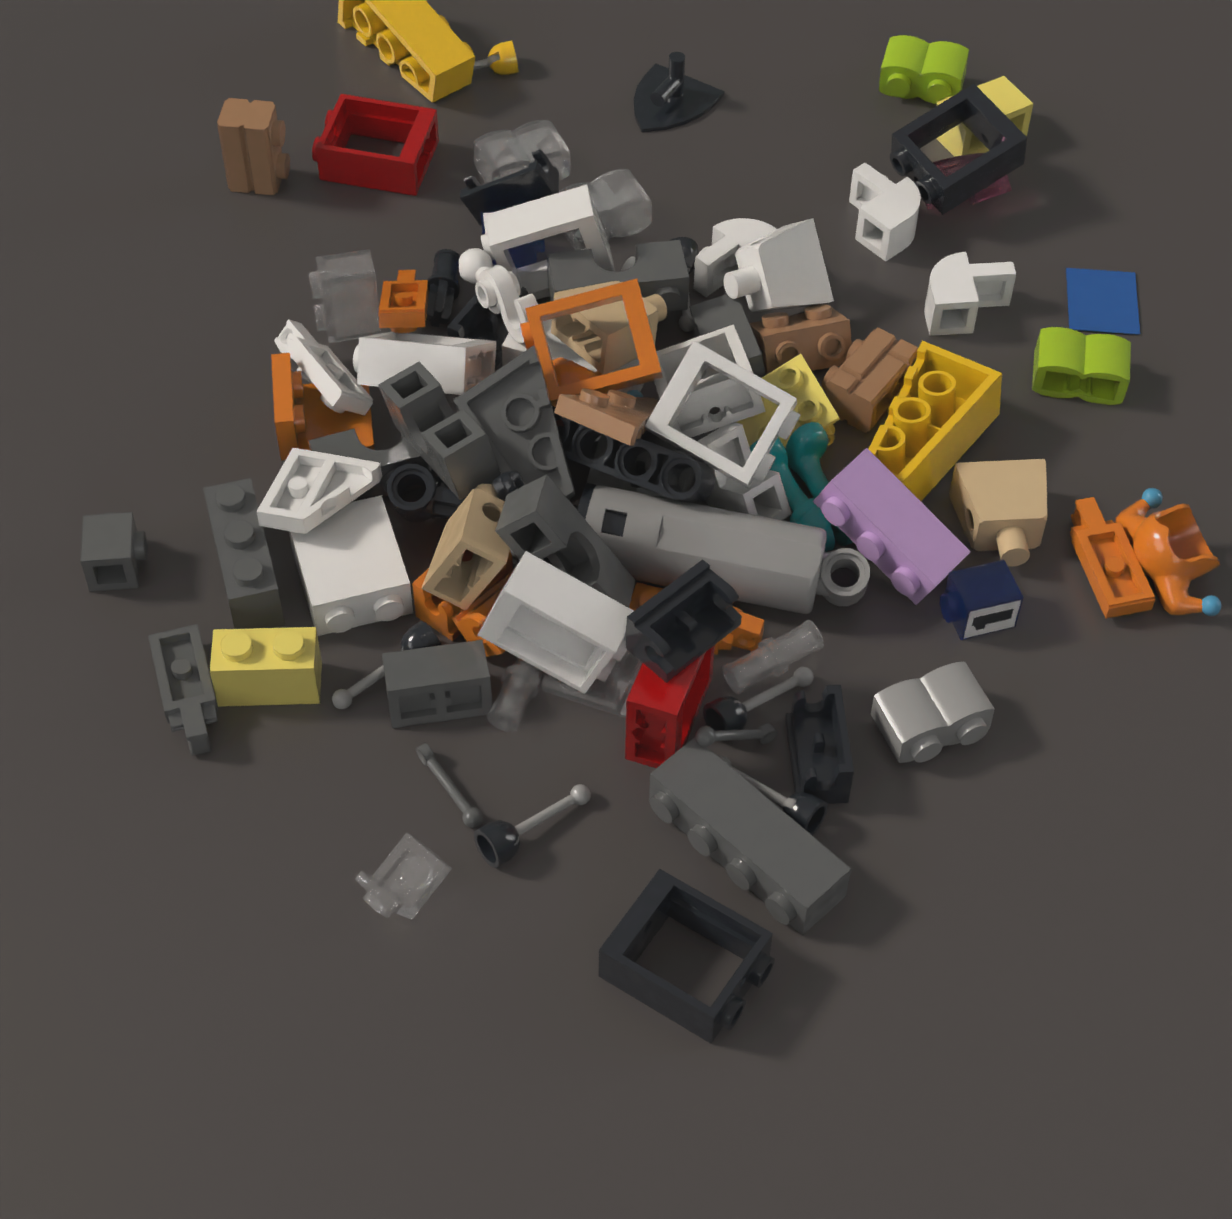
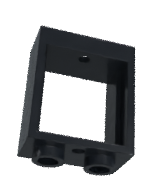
(985, 121)
(672, 898)

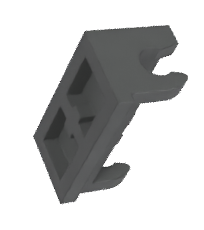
(723, 312)
(437, 683)

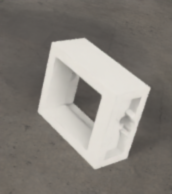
(541, 220)
(451, 360)
(713, 387)
(681, 388)
(557, 624)

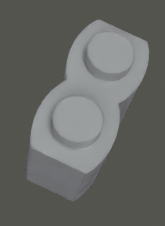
(932, 713)

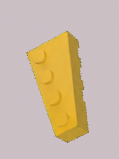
(415, 40)
(936, 417)

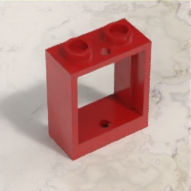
(380, 120)
(664, 713)

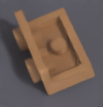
(817, 334)

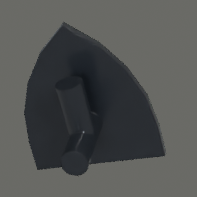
(671, 98)

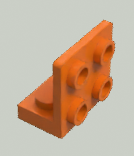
(302, 414)

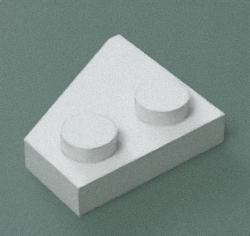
(314, 488)

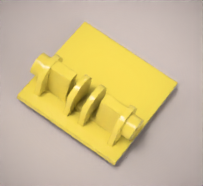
(812, 403)

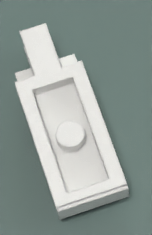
(323, 370)

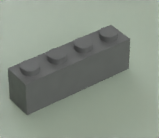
(748, 836)

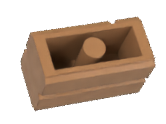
(252, 146)
(869, 378)

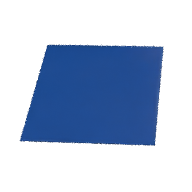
(1102, 301)

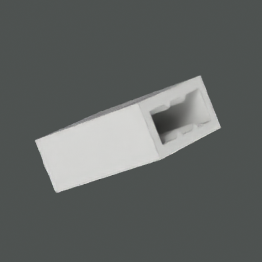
(352, 568)

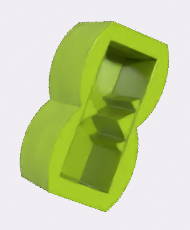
(922, 69)
(1081, 366)

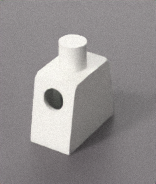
(781, 270)

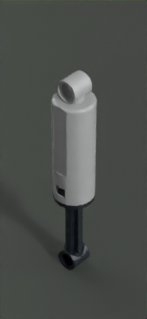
(663, 538)

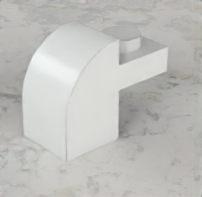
(885, 211)
(719, 258)
(960, 288)
(760, 499)

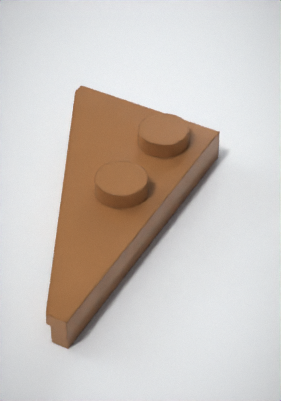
(613, 414)

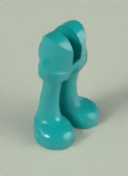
(803, 456)

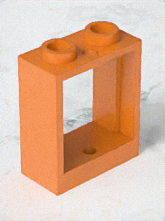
(630, 293)

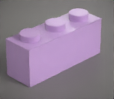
(891, 526)

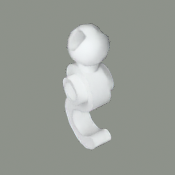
(496, 289)

